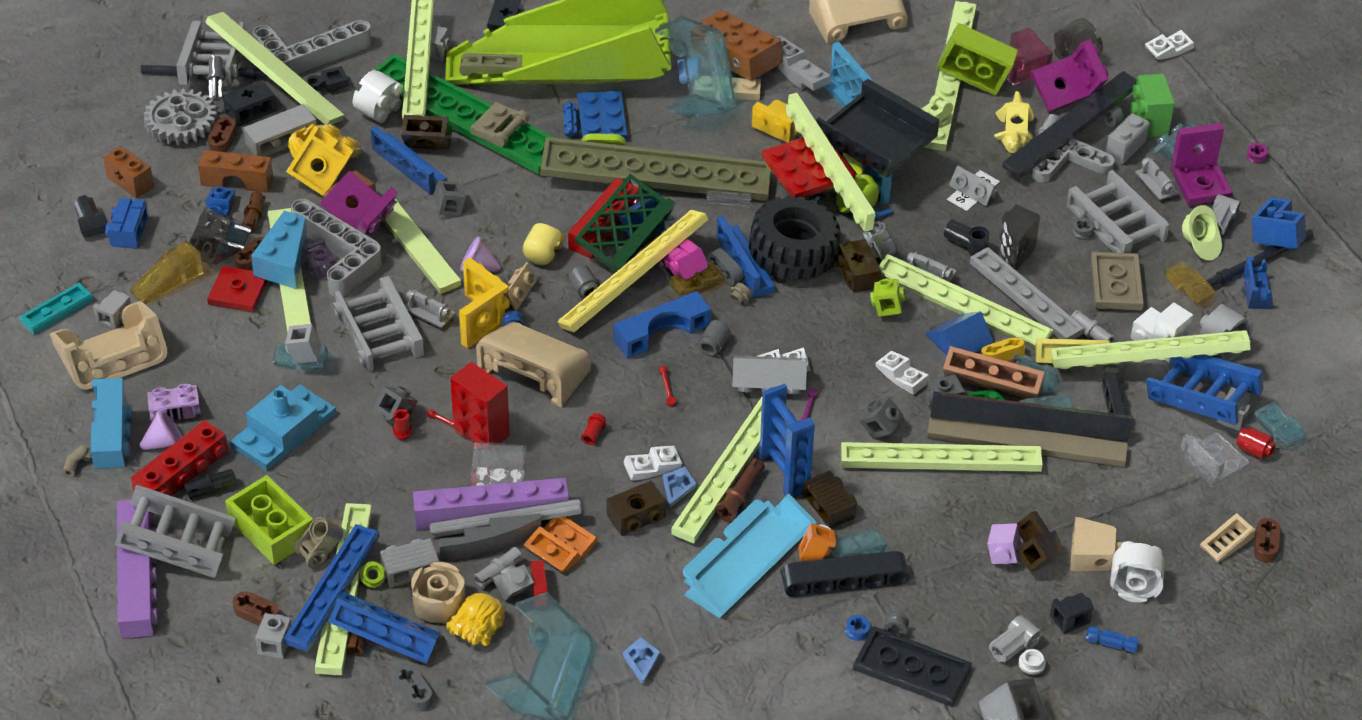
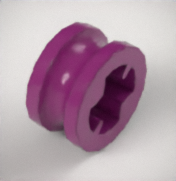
(1259, 148)

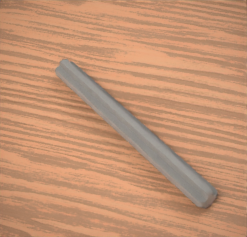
(547, 511)

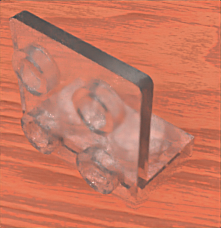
(1212, 457)

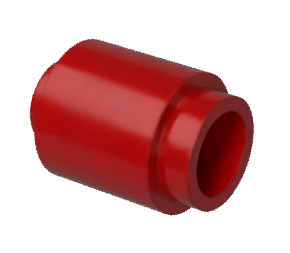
(1256, 442)

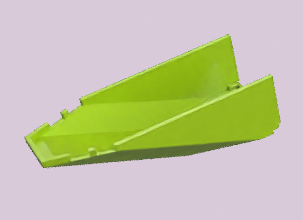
(574, 44)

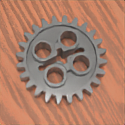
(180, 116)

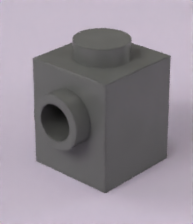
(945, 384)

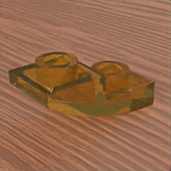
(699, 282)
(1194, 284)

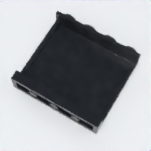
(880, 129)

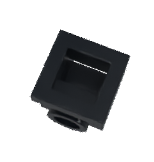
(1072, 612)

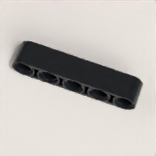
(845, 574)

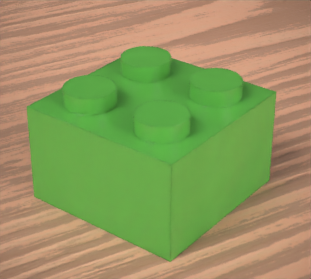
(1153, 103)

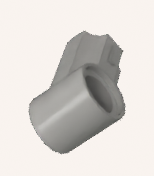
(1225, 211)
(1019, 635)

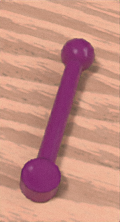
(812, 394)

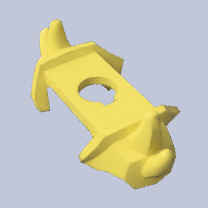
(1015, 135)

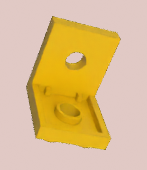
(330, 147)
(487, 303)

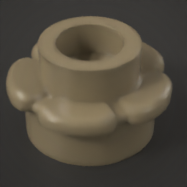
(740, 293)

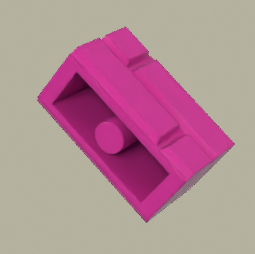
(685, 259)

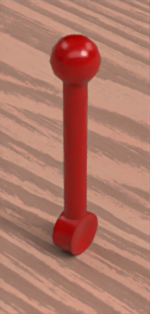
(670, 401)
(433, 414)

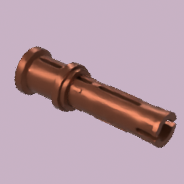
(736, 496)

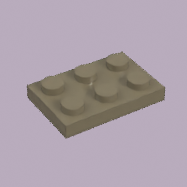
(1116, 281)

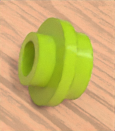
(376, 567)

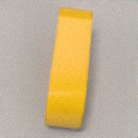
(1005, 349)

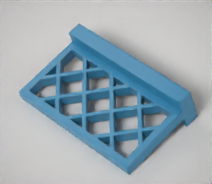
(848, 82)

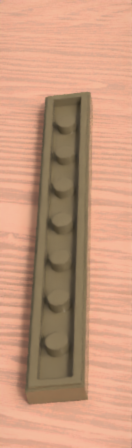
(1051, 443)

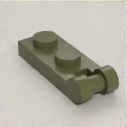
(488, 63)

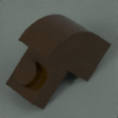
(1039, 542)

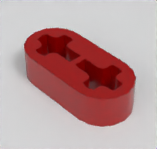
(538, 576)

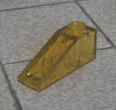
(168, 272)

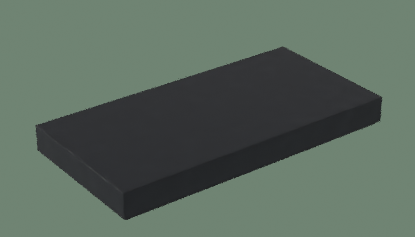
(912, 666)

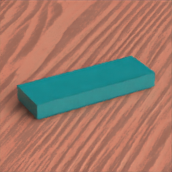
(56, 308)

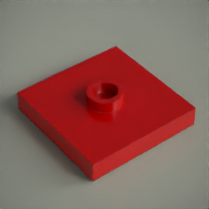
(236, 289)

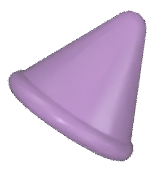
(481, 254)
(161, 433)

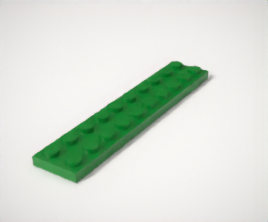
(464, 109)

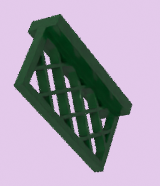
(643, 231)

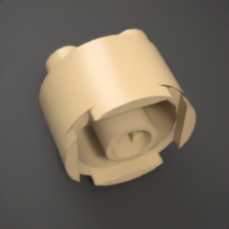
(437, 592)

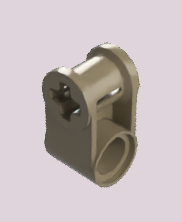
(318, 540)

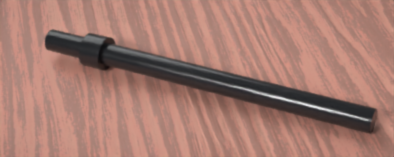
(248, 72)
(1225, 275)

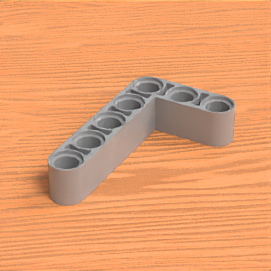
(318, 49)
(359, 251)

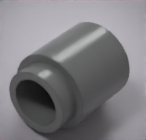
(583, 280)
(714, 337)

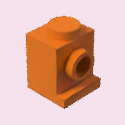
(816, 543)

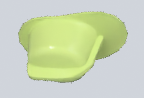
(1202, 231)

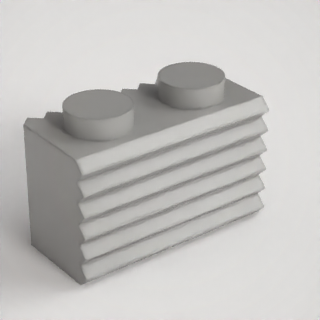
(1127, 138)
(404, 560)

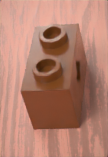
(128, 172)

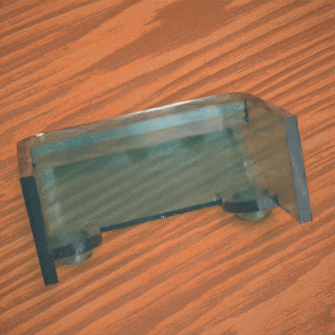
(705, 67)
(559, 666)

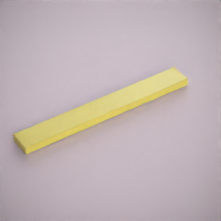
(632, 270)

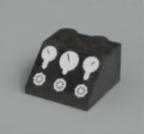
(1018, 235)

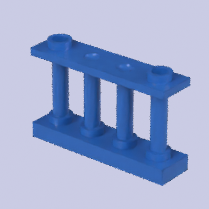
(1212, 369)
(798, 437)

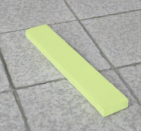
(421, 250)

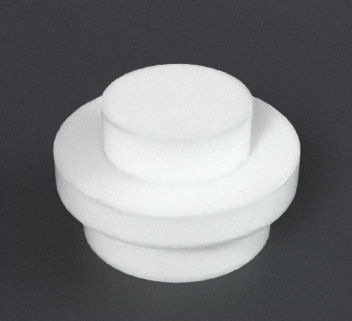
(1032, 662)

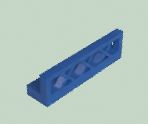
(406, 160)
(737, 248)
(384, 627)

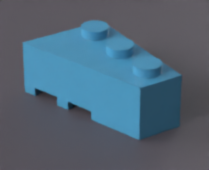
(281, 250)
(110, 423)

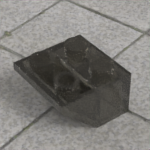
(218, 236)
(1013, 702)

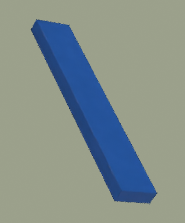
(332, 584)

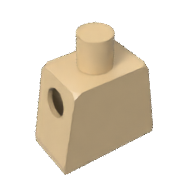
(1092, 546)

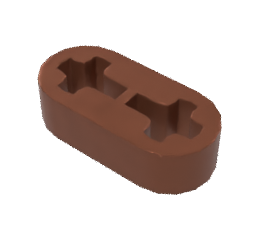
(217, 134)
(243, 258)
(1262, 539)
(254, 611)

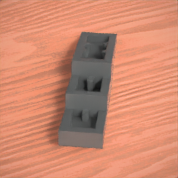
(498, 536)

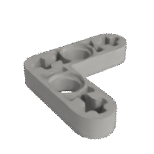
(1070, 151)

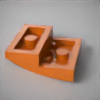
(561, 543)

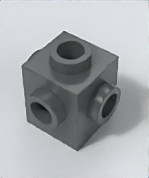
(394, 399)
(881, 417)

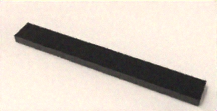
(1070, 125)
(1030, 416)

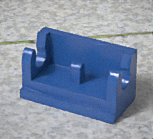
(1257, 285)

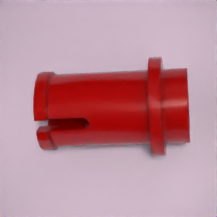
(595, 424)
(402, 428)

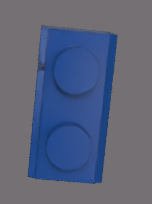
(127, 223)

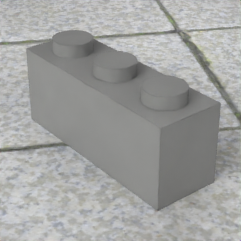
(274, 132)
(769, 372)

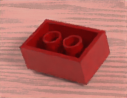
(479, 405)

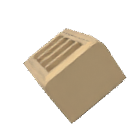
(1235, 522)

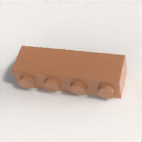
(994, 373)

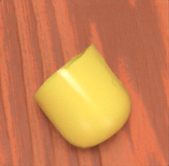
(541, 244)

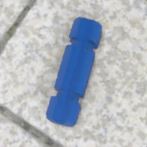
(570, 119)
(1112, 639)

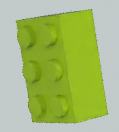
(977, 59)
(268, 518)

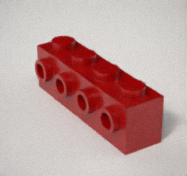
(602, 221)
(183, 460)

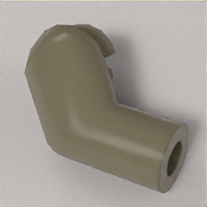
(73, 459)

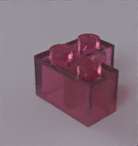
(1030, 56)

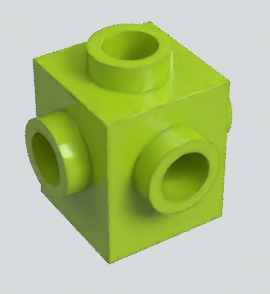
(888, 297)

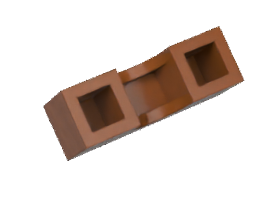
(252, 169)

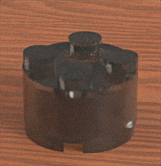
(1071, 37)

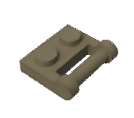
(494, 120)

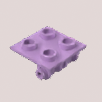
(182, 396)

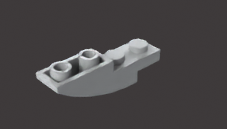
(799, 69)

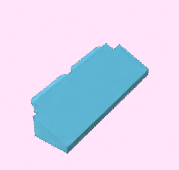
(752, 547)

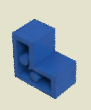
(1278, 224)

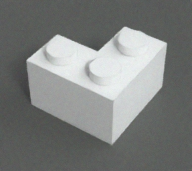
(1170, 323)

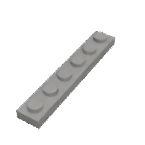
(1026, 294)

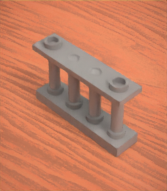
(192, 49)
(1109, 230)
(394, 309)
(169, 549)

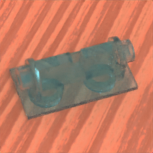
(1050, 373)

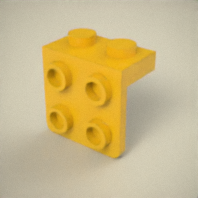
(774, 120)

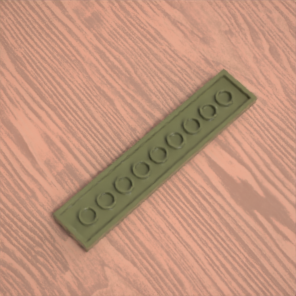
(654, 168)

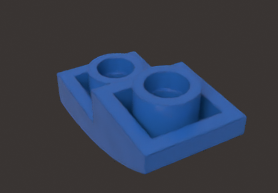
(220, 199)

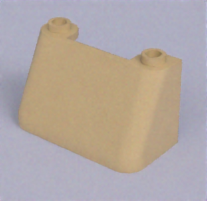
(836, 15)
(116, 352)
(537, 356)

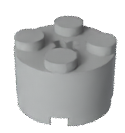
(1225, 320)

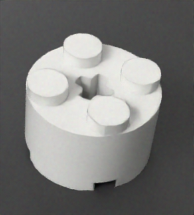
(378, 96)
(1137, 571)

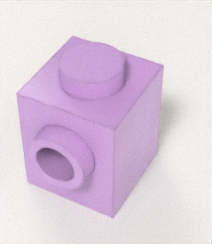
(1003, 543)

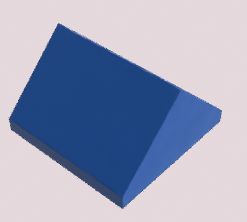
(963, 332)

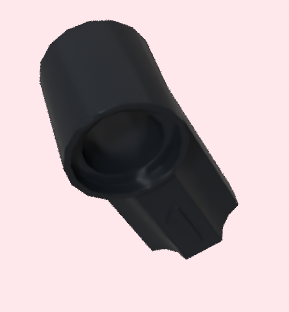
(89, 219)
(973, 238)

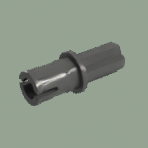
(215, 78)

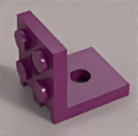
(1080, 73)
(1199, 164)
(370, 205)

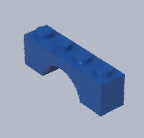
(685, 313)

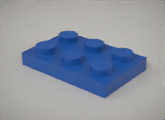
(601, 113)

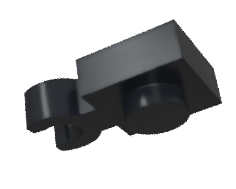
(330, 79)

